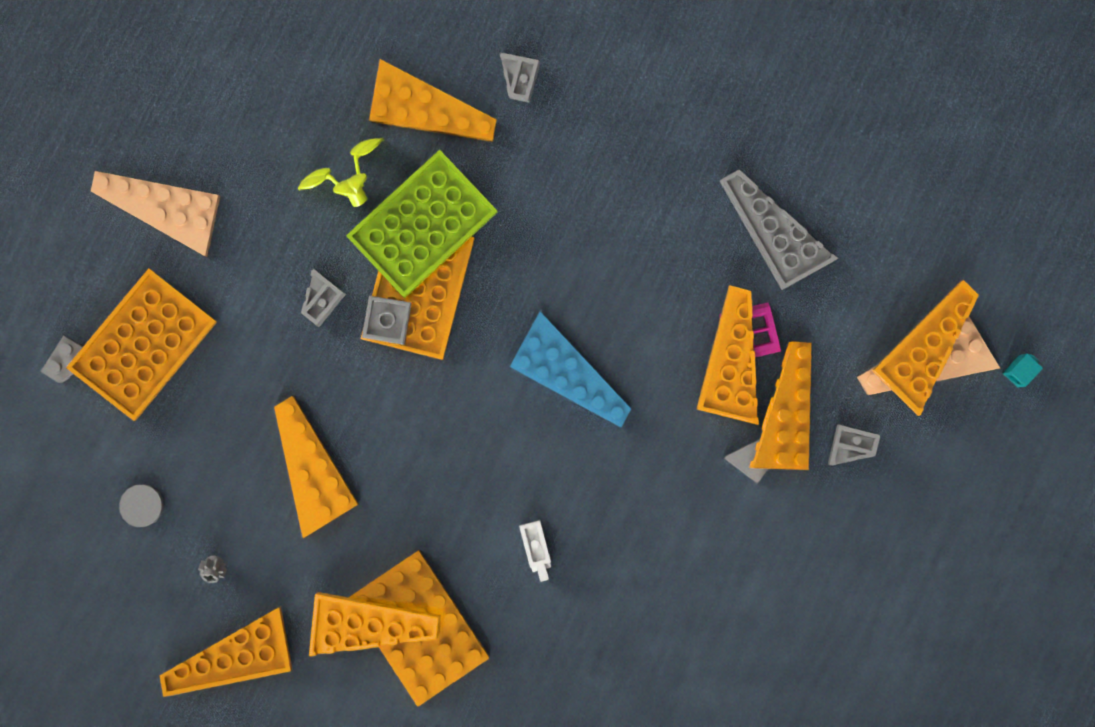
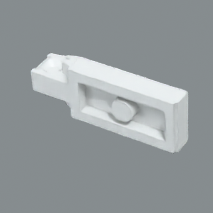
(536, 548)

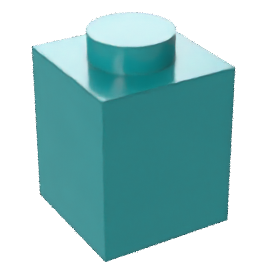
(1023, 370)

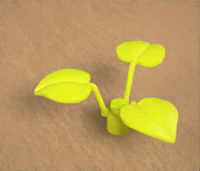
(354, 185)

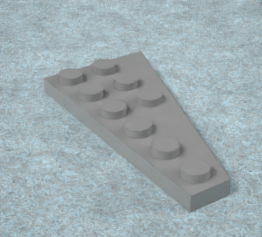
(778, 236)

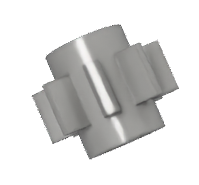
(212, 569)

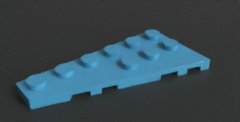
(560, 367)

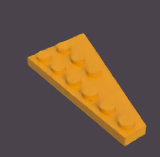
(413, 104)
(921, 356)
(731, 370)
(787, 419)
(314, 478)
(358, 624)
(244, 655)

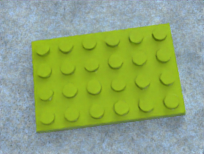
(422, 223)

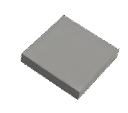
(386, 320)

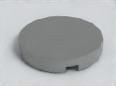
(141, 505)

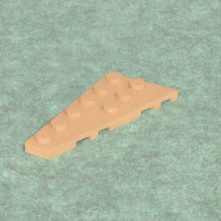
(173, 210)
(968, 357)

